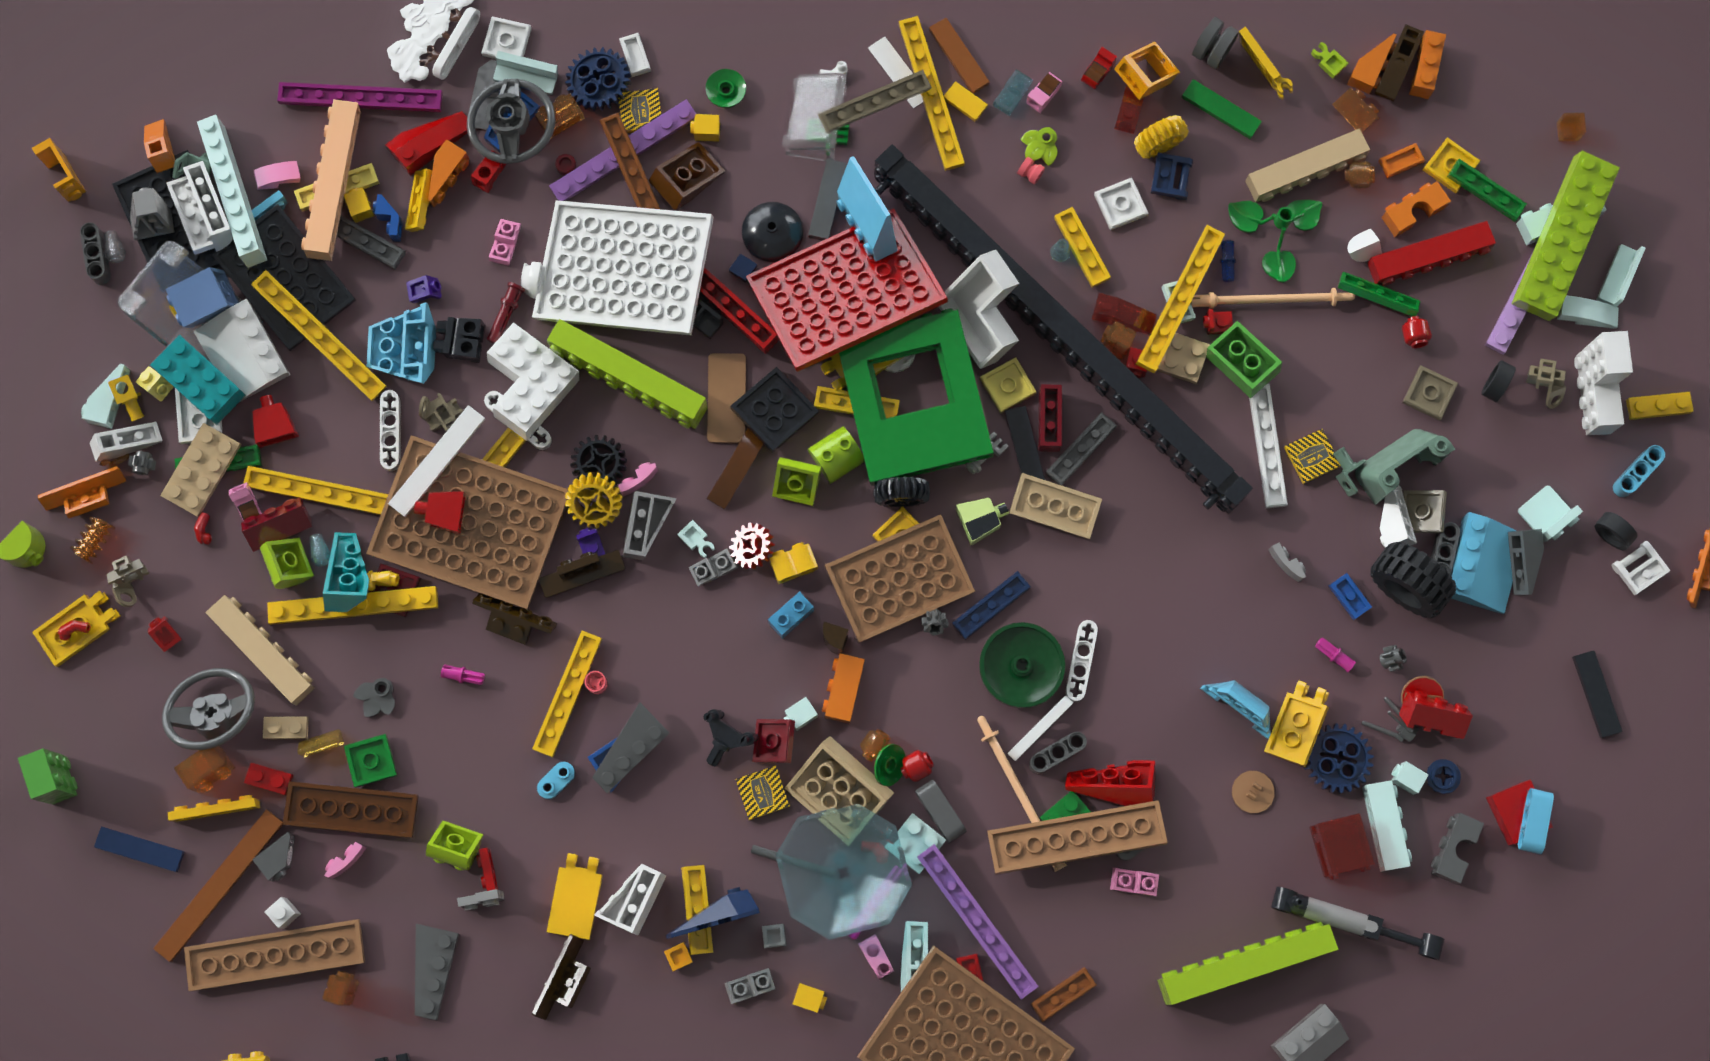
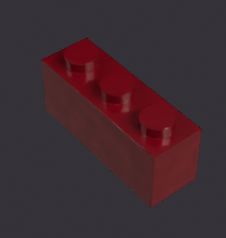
(1050, 418)
(276, 523)

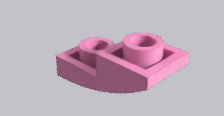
(275, 174)
(505, 242)
(644, 473)
(338, 866)
(1134, 882)

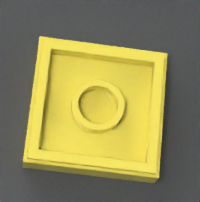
(1008, 385)

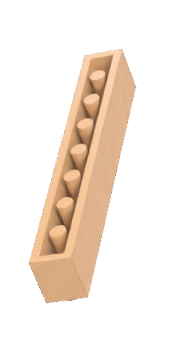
(331, 180)

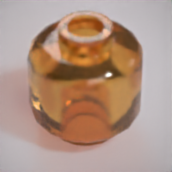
(1360, 175)
(874, 743)

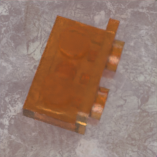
(1356, 110)

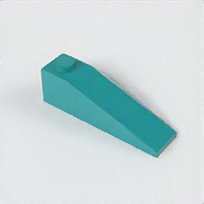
(346, 575)

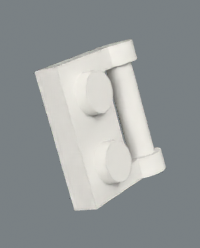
(1645, 573)

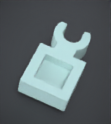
(694, 537)

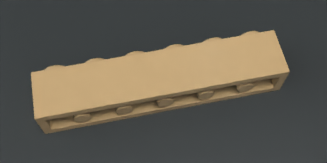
(1307, 165)
(260, 650)

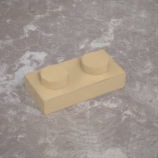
(285, 728)

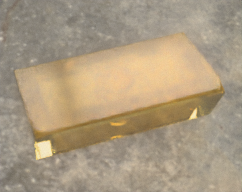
(320, 743)

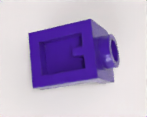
(423, 288)
(590, 541)

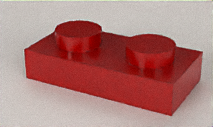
(268, 778)
(486, 863)

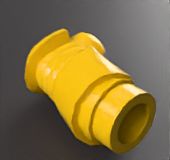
(384, 578)

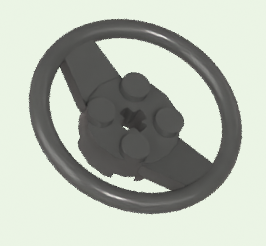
(509, 129)
(209, 715)

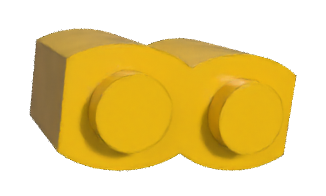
(793, 563)

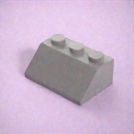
(1312, 1037)

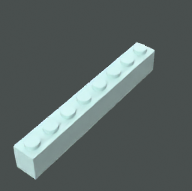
(232, 191)

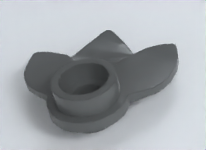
(373, 699)

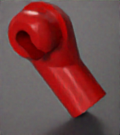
(67, 629)

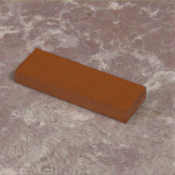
(1063, 994)

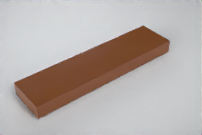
(959, 55)

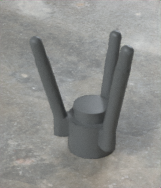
(1403, 731)

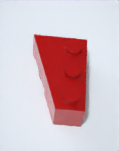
(1435, 714)

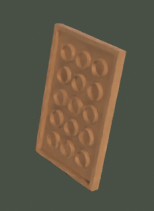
(899, 578)

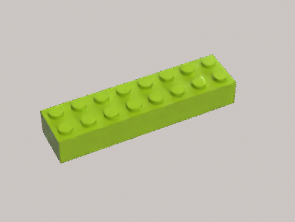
(1565, 235)
(627, 374)
(1248, 964)

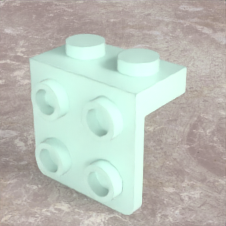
(1549, 513)

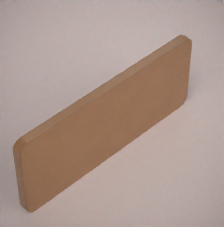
(725, 387)

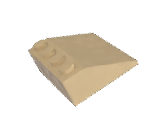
(836, 781)

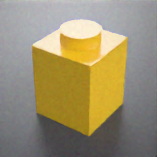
(705, 127)
(358, 204)
(809, 998)

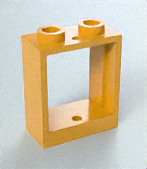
(1136, 78)

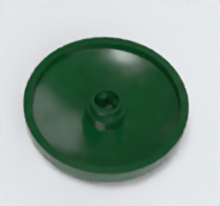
(1022, 665)

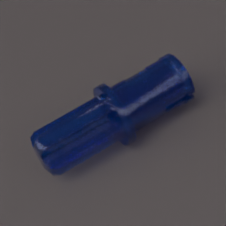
(1228, 260)

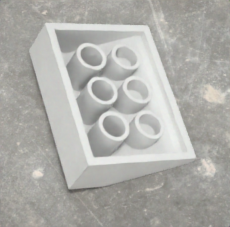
(242, 349)

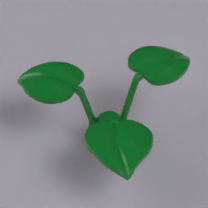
(1303, 214)

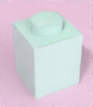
(802, 713)
(1408, 777)

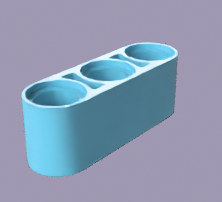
(1630, 475)
(1535, 821)

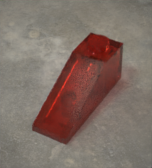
(1128, 112)
(1113, 309)

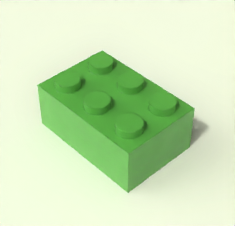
(1244, 359)
(48, 776)

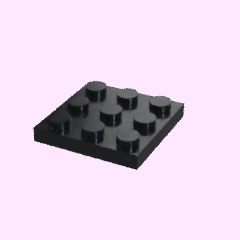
(774, 409)

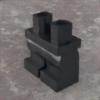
(461, 338)

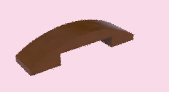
(735, 469)

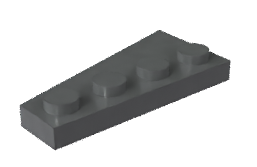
(634, 742)
(432, 968)

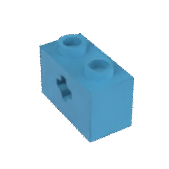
(791, 615)

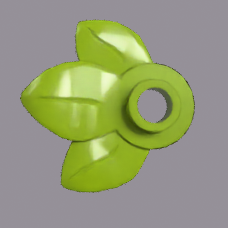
(1040, 148)

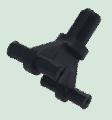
(725, 736)

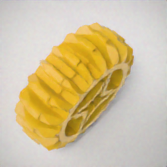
(1161, 136)
(607, 510)

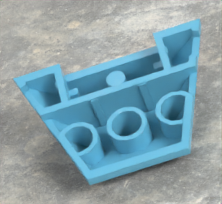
(404, 345)
(1243, 702)

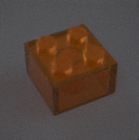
(204, 769)

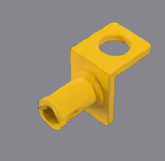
(128, 398)

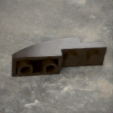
(1399, 62)

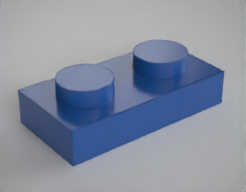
(1350, 596)

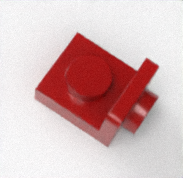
(1217, 321)
(1133, 356)
(163, 633)

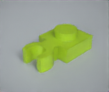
(1330, 62)

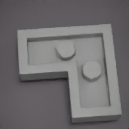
(487, 898)

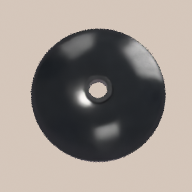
(776, 243)

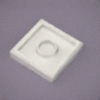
(506, 37)
(1121, 204)

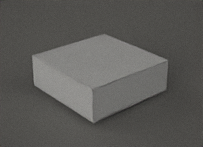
(773, 935)

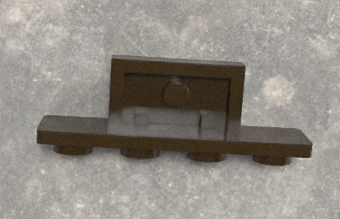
(581, 571)
(511, 620)
(564, 981)

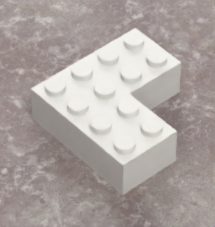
(976, 298)
(1600, 371)
(539, 379)

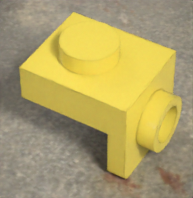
(154, 384)

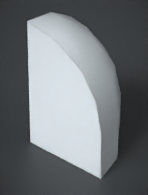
(1364, 246)
(531, 277)

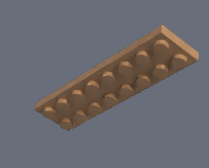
(1077, 837)
(274, 955)

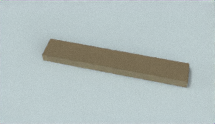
(874, 101)

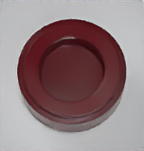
(565, 164)

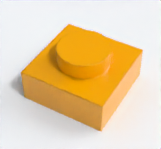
(678, 956)

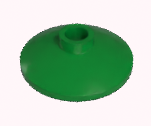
(722, 80)
(888, 765)

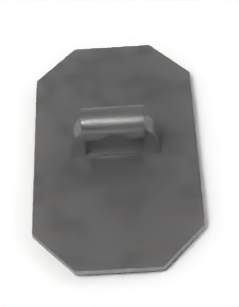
(483, 80)

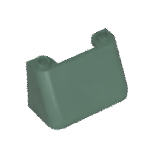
(1378, 472)

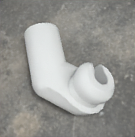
(841, 67)

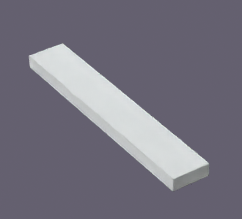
(1268, 449)
(436, 461)

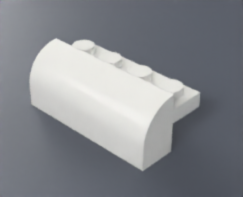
(200, 210)

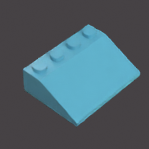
(866, 212)
(1483, 563)

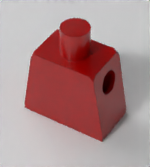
(272, 423)
(443, 510)

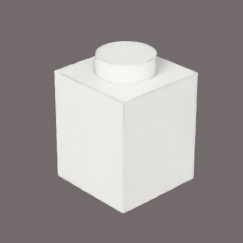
(282, 912)

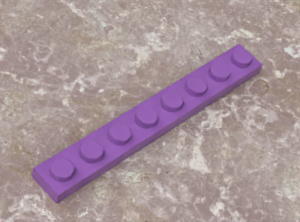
(606, 162)
(977, 921)

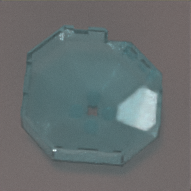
(837, 840)

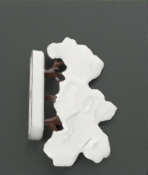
(427, 24)

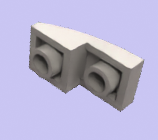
(713, 567)
(1292, 568)
(749, 986)

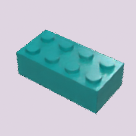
(198, 380)

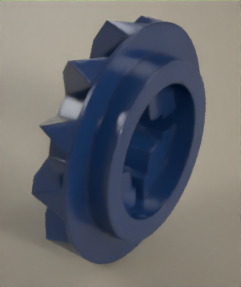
(1449, 769)

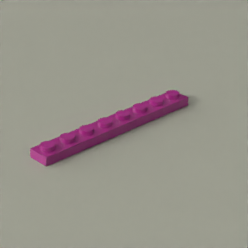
(365, 96)

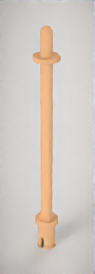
(1212, 300)
(990, 736)

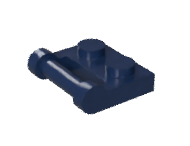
(1164, 176)

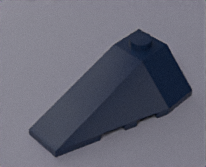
(727, 908)

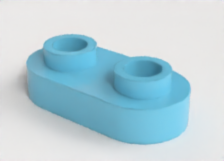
(556, 780)

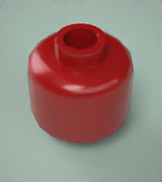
(1416, 332)
(917, 765)

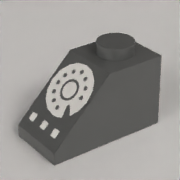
(276, 858)

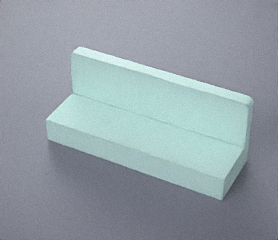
(522, 68)
(1620, 275)

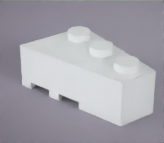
(634, 900)

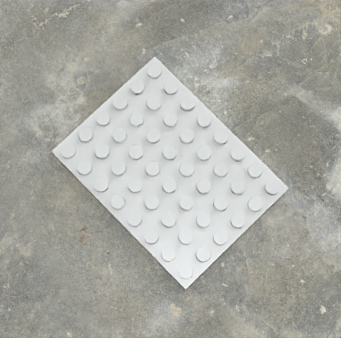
(623, 267)

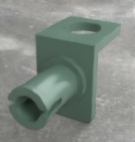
(189, 159)
(1348, 466)

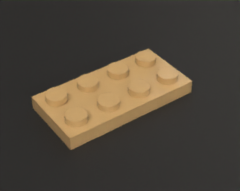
(201, 469)
(1055, 506)

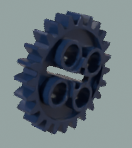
(592, 64)
(1335, 777)

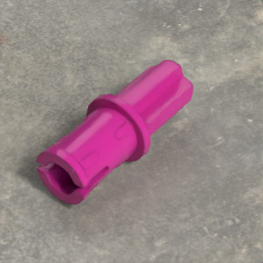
(1335, 654)
(462, 675)

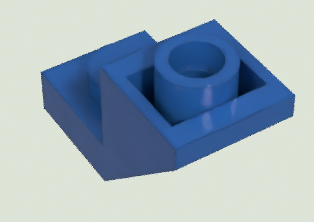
(385, 212)

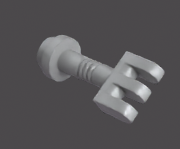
(974, 467)

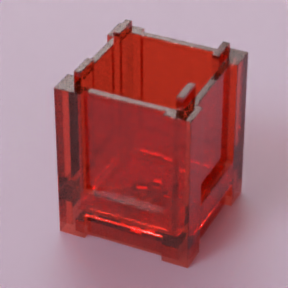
(1342, 845)

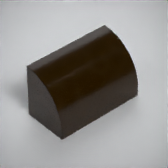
(835, 637)

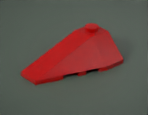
(419, 145)
(1119, 785)

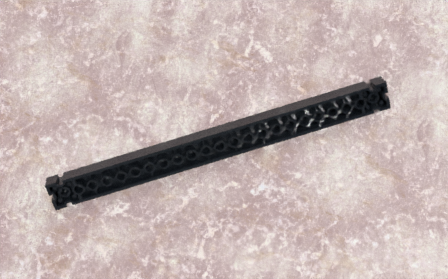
(1066, 335)

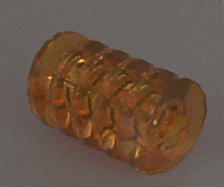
(91, 539)

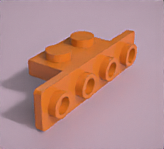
(83, 494)
(1702, 574)

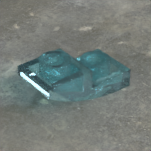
(1013, 92)

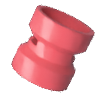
(1031, 170)
(598, 680)

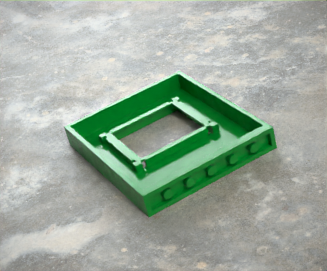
(928, 437)

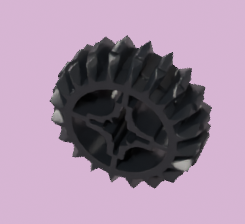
(617, 455)
(901, 492)

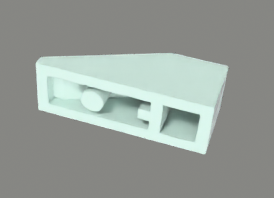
(101, 405)
(914, 949)

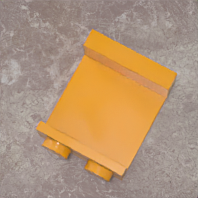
(51, 155)

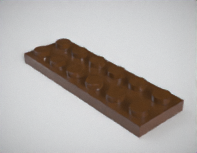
(350, 809)

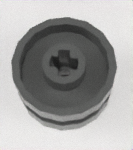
(1213, 42)

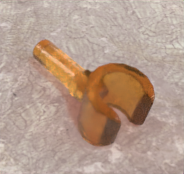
(115, 462)

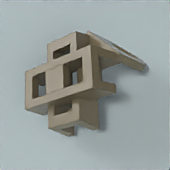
(1550, 378)
(448, 412)
(123, 576)

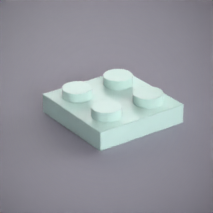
(915, 838)

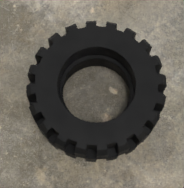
(1413, 579)

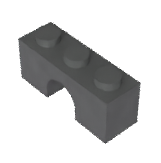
(1447, 863)

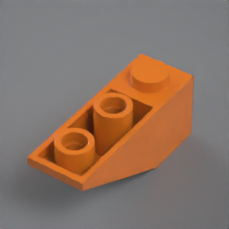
(1367, 70)
(158, 146)
(446, 167)

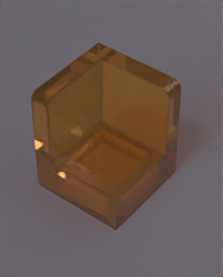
(1571, 126)

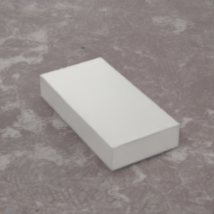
(635, 54)

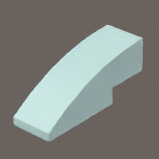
(1588, 312)

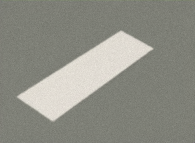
(892, 64)

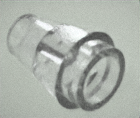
(113, 247)

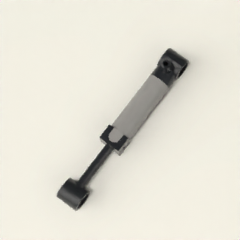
(1351, 921)

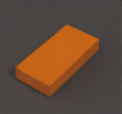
(1401, 160)

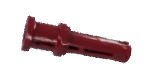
(508, 304)

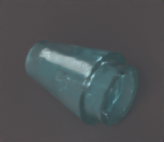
(1060, 250)
(319, 550)

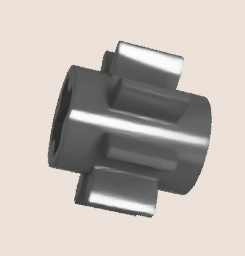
(142, 463)
(934, 622)
(1393, 658)

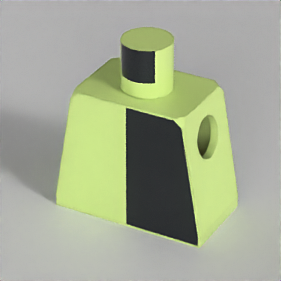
(980, 518)

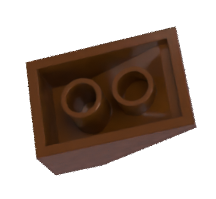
(685, 175)

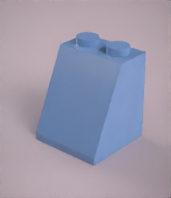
(201, 297)

